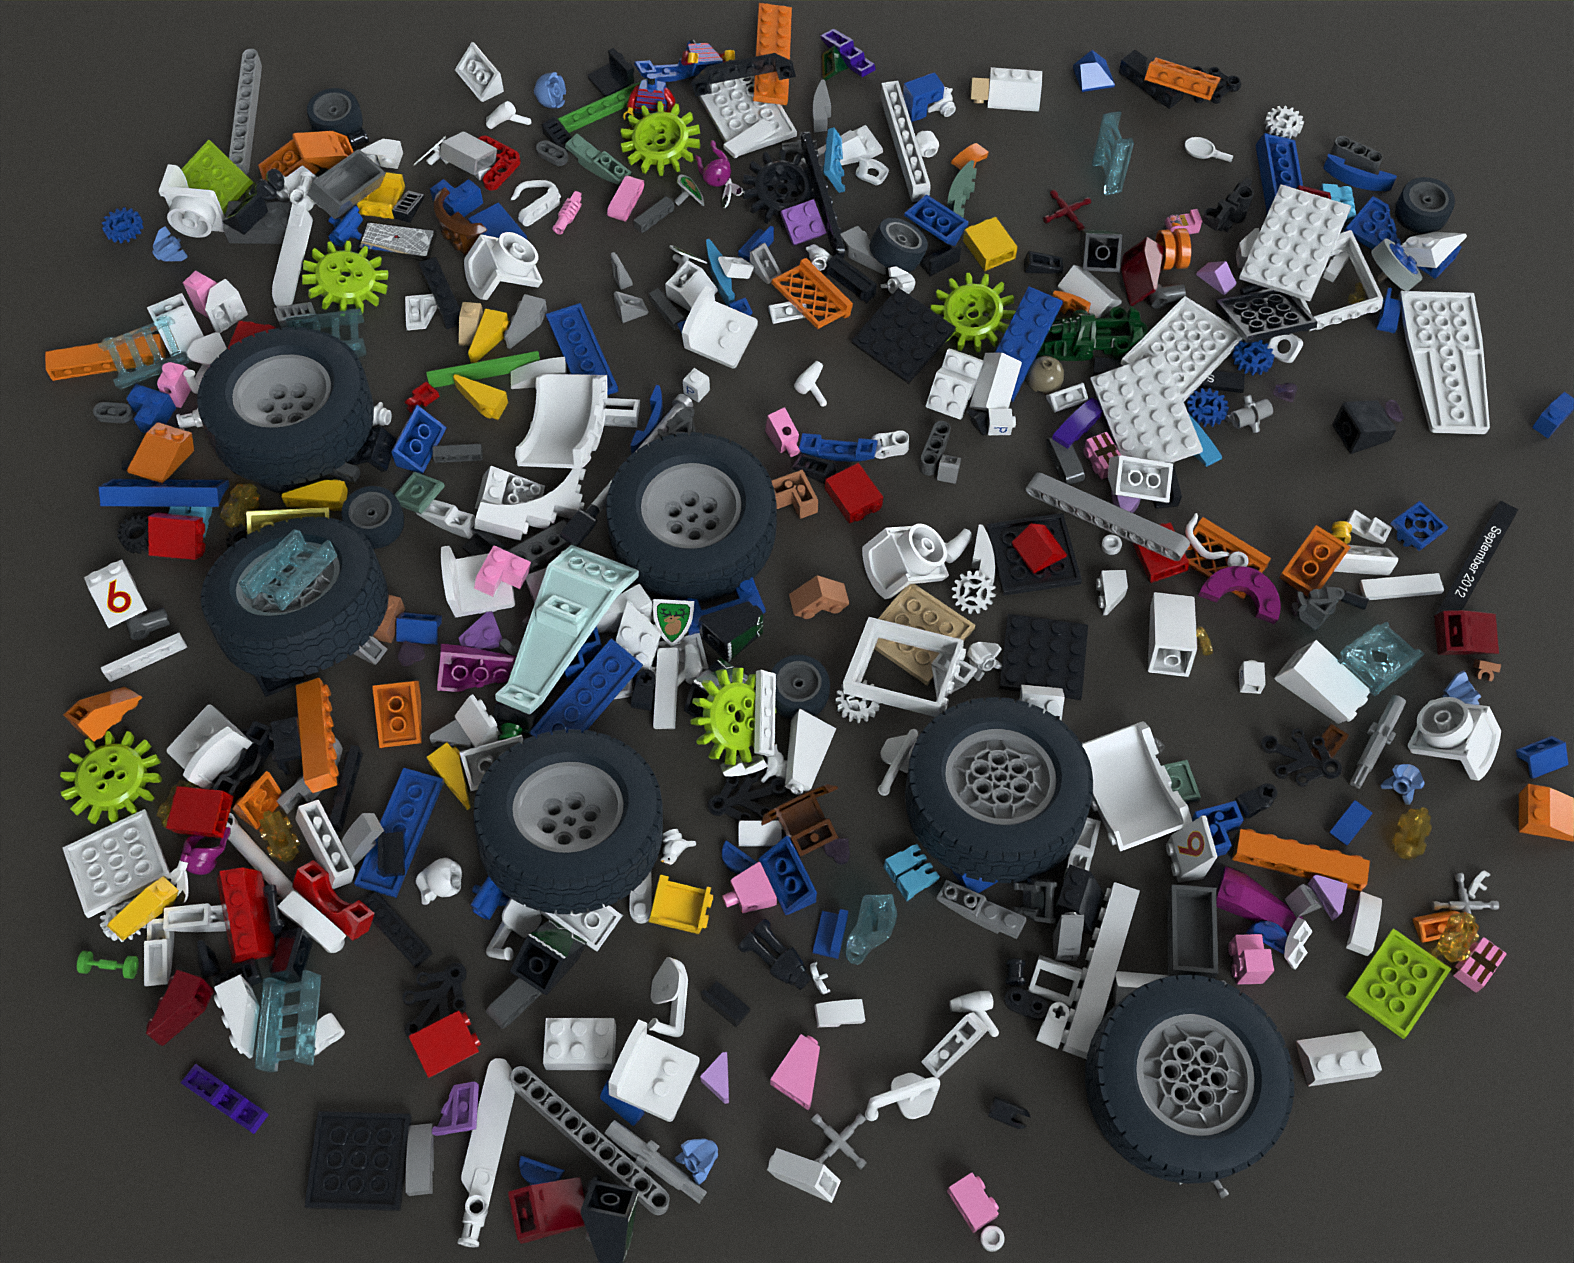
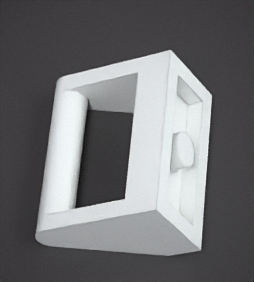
(619, 417)
(1059, 969)

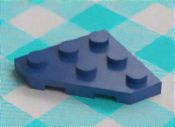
(1373, 224)

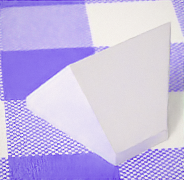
(940, 667)

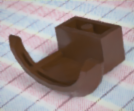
(456, 227)
(804, 820)

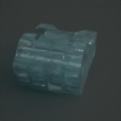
(862, 937)

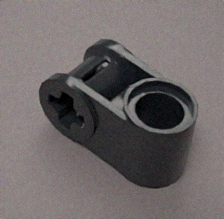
(644, 693)
(1253, 801)

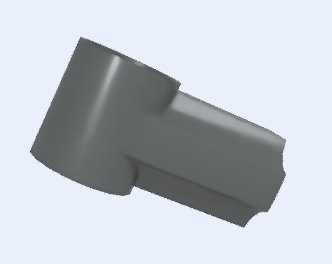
(1166, 294)
(141, 625)

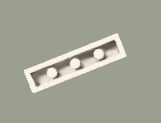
(325, 843)

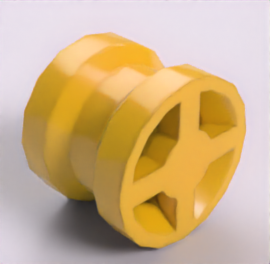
(1341, 531)

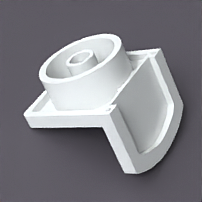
(191, 210)
(500, 259)
(717, 330)
(903, 558)
(459, 585)
(1457, 732)
(208, 747)
(652, 1074)

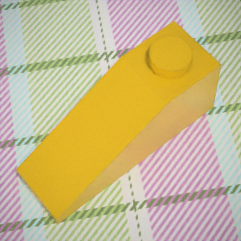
(489, 334)
(484, 398)
(318, 495)
(448, 766)
(144, 908)

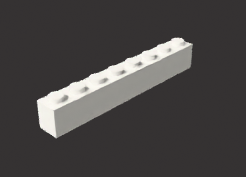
(905, 140)
(1101, 969)

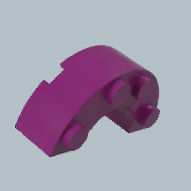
(1248, 581)

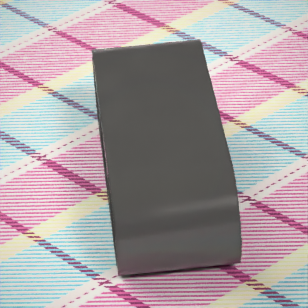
(1357, 154)
(938, 441)
(1066, 462)
(512, 1003)

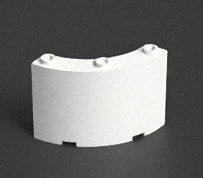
(565, 421)
(1133, 788)

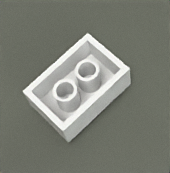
(579, 1044)

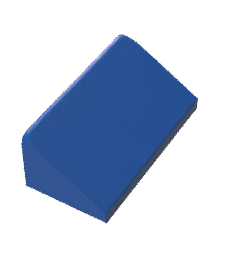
(626, 1111)

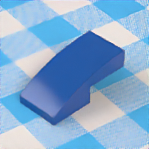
(1350, 823)

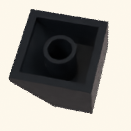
(291, 955)

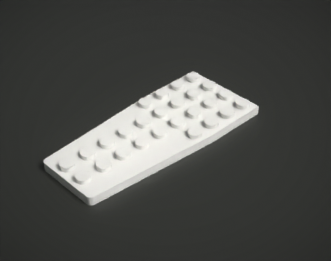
(1447, 359)

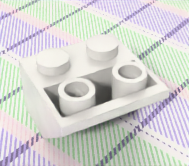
(687, 285)
(224, 306)
(1044, 697)
(477, 723)

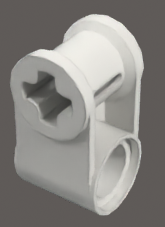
(890, 444)
(1053, 1028)
(327, 1032)

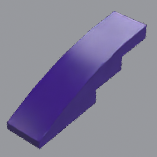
(851, 55)
(1078, 423)
(224, 1098)

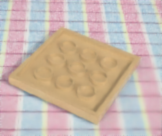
(921, 611)

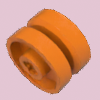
(1176, 248)

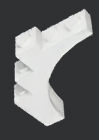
(515, 519)

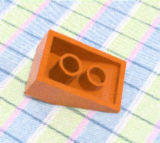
(286, 161)
(161, 452)
(1314, 561)
(398, 713)
(258, 799)
(1546, 813)

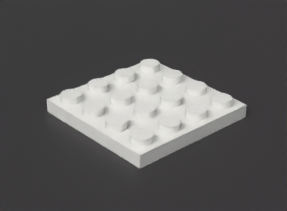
(116, 863)

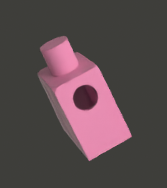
(174, 383)
(782, 432)
(751, 890)

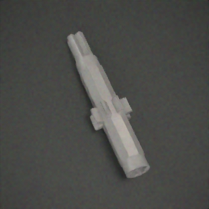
(1380, 735)
(649, 1157)

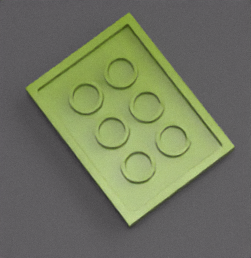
(216, 172)
(1398, 983)

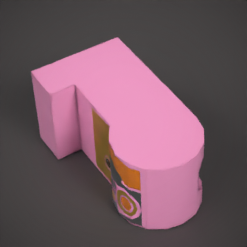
(1190, 221)

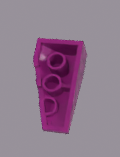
(471, 667)
(1250, 900)

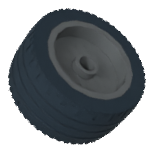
(334, 111)
(1425, 205)
(898, 244)
(375, 514)
(800, 685)

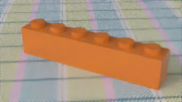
(93, 360)
(316, 735)
(1300, 859)

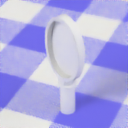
(1203, 148)

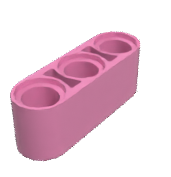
(625, 198)

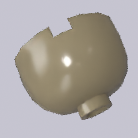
(1045, 375)

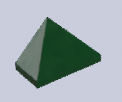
(832, 63)

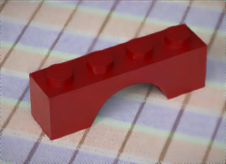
(314, 885)

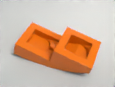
(973, 152)
(1071, 302)

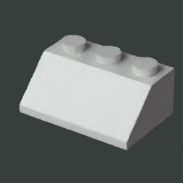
(1014, 89)
(1140, 478)
(1338, 1058)

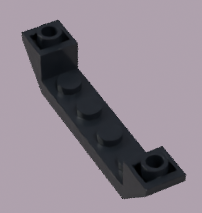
(740, 69)

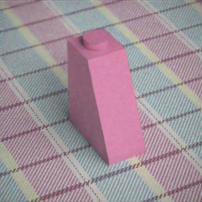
(198, 289)
(798, 1071)

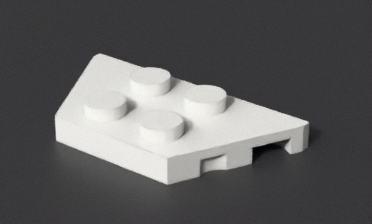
(638, 636)

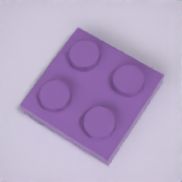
(803, 222)

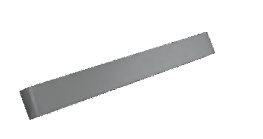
(245, 110)
(1108, 516)
(584, 1129)

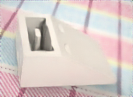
(185, 328)
(506, 488)
(240, 1012)

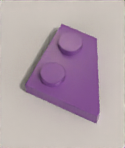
(482, 634)
(459, 1110)

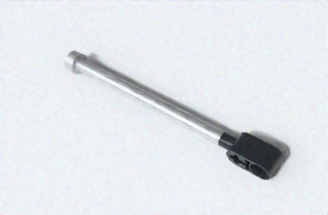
(584, 521)

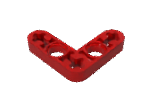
(502, 162)

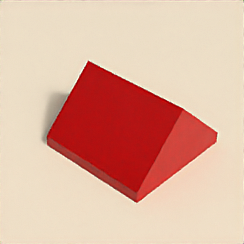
(1038, 547)

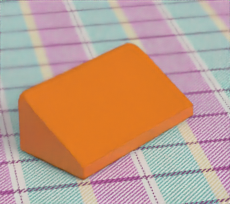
(1432, 926)

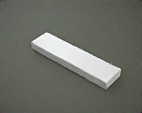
(1401, 586)
(144, 657)
(666, 688)
(765, 713)

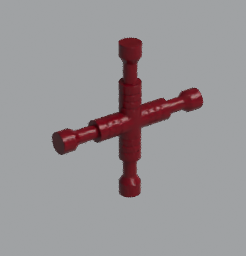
(1067, 210)

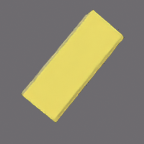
(262, 518)

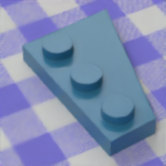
(832, 167)

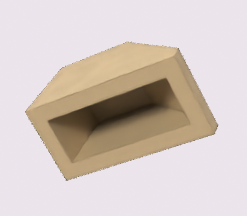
(979, 89)
(469, 321)

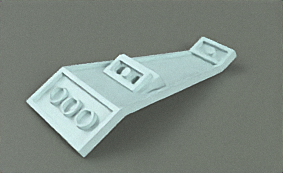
(566, 611)

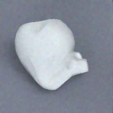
(439, 879)

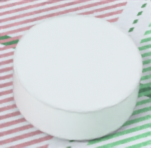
(1111, 544)
(1237, 559)
(992, 1238)

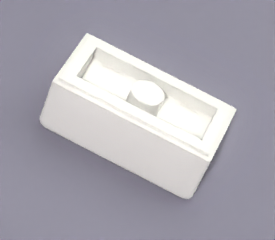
(736, 267)
(784, 312)
(1067, 397)
(754, 834)

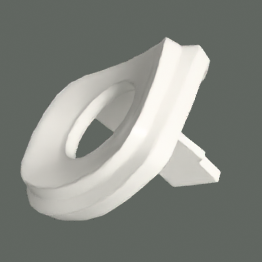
(865, 164)
(1296, 345)

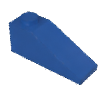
(1554, 415)

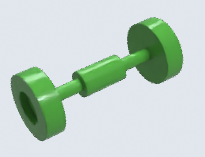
(86, 961)

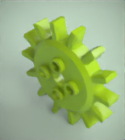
(648, 131)
(354, 288)
(985, 301)
(719, 720)
(117, 792)

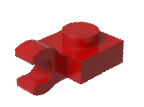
(422, 395)

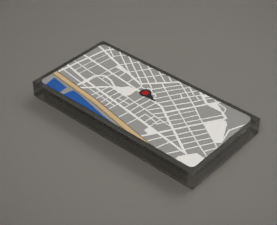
(398, 241)

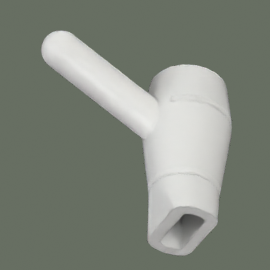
(505, 112)
(807, 380)
(957, 545)
(693, 665)
(978, 1003)

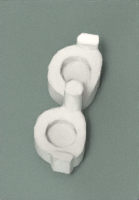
(1476, 883)
(818, 979)

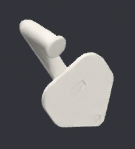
(203, 351)
(897, 754)
(515, 918)
(670, 985)
(911, 1092)

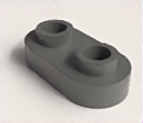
(552, 153)
(115, 412)

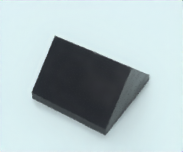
(247, 213)

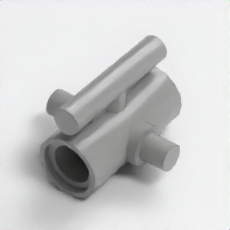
(1250, 413)

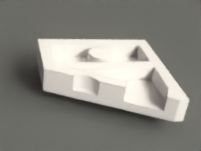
(419, 311)

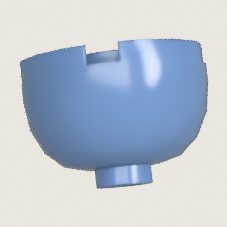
(550, 90)

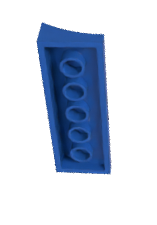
(1277, 165)
(167, 494)

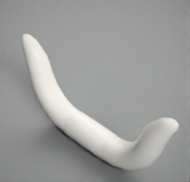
(532, 184)
(1197, 545)

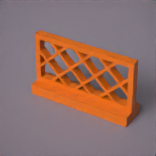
(1182, 78)
(823, 288)
(1227, 542)

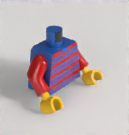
(700, 55)
(649, 94)

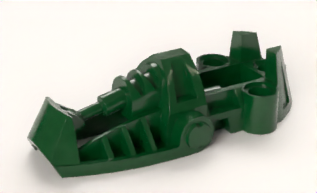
(1084, 333)

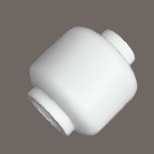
(927, 143)

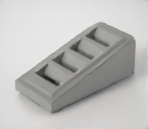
(619, 273)
(286, 311)

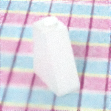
(804, 1174)

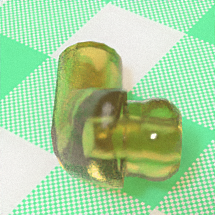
(1359, 294)
(1204, 641)

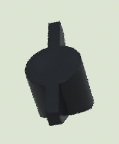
(978, 420)

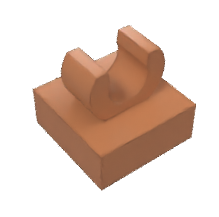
(1488, 667)

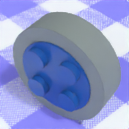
(1396, 265)

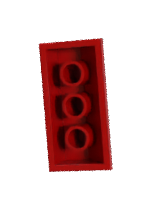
(245, 914)

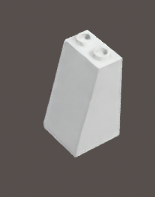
(1172, 634)
(1323, 682)

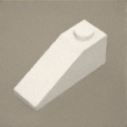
(955, 1044)

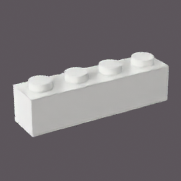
(1335, 266)

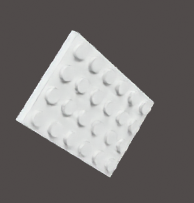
(736, 111)
(1295, 242)
(1191, 342)
(1146, 411)

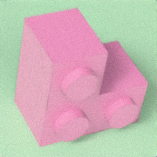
(499, 567)
(1250, 959)

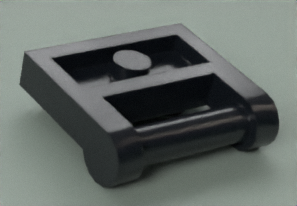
(277, 921)

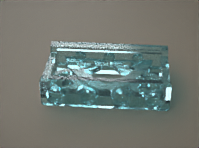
(1371, 672)

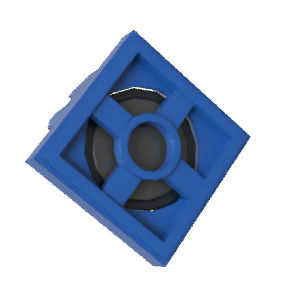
(1417, 526)

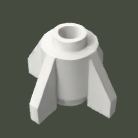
(899, 279)
(983, 656)

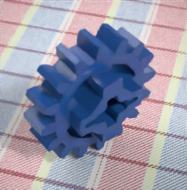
(122, 225)
(1253, 357)
(1207, 407)

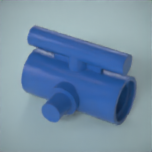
(346, 227)
(487, 899)

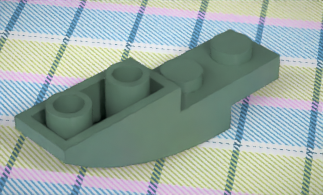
(598, 163)
(961, 188)

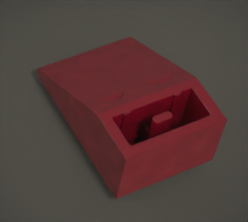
(1141, 269)
(1466, 633)
(181, 1004)
(547, 1209)

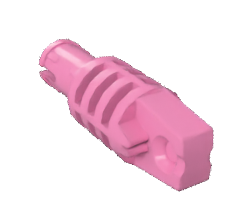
(568, 212)

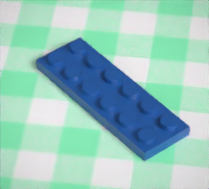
(1029, 330)
(579, 344)
(590, 691)
(406, 812)

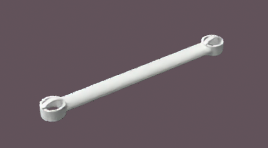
(263, 863)

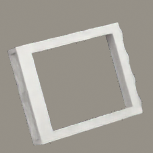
(1347, 242)
(910, 636)

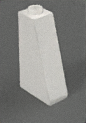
(806, 750)

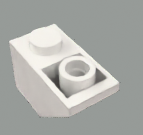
(385, 153)
(1245, 247)
(1112, 589)

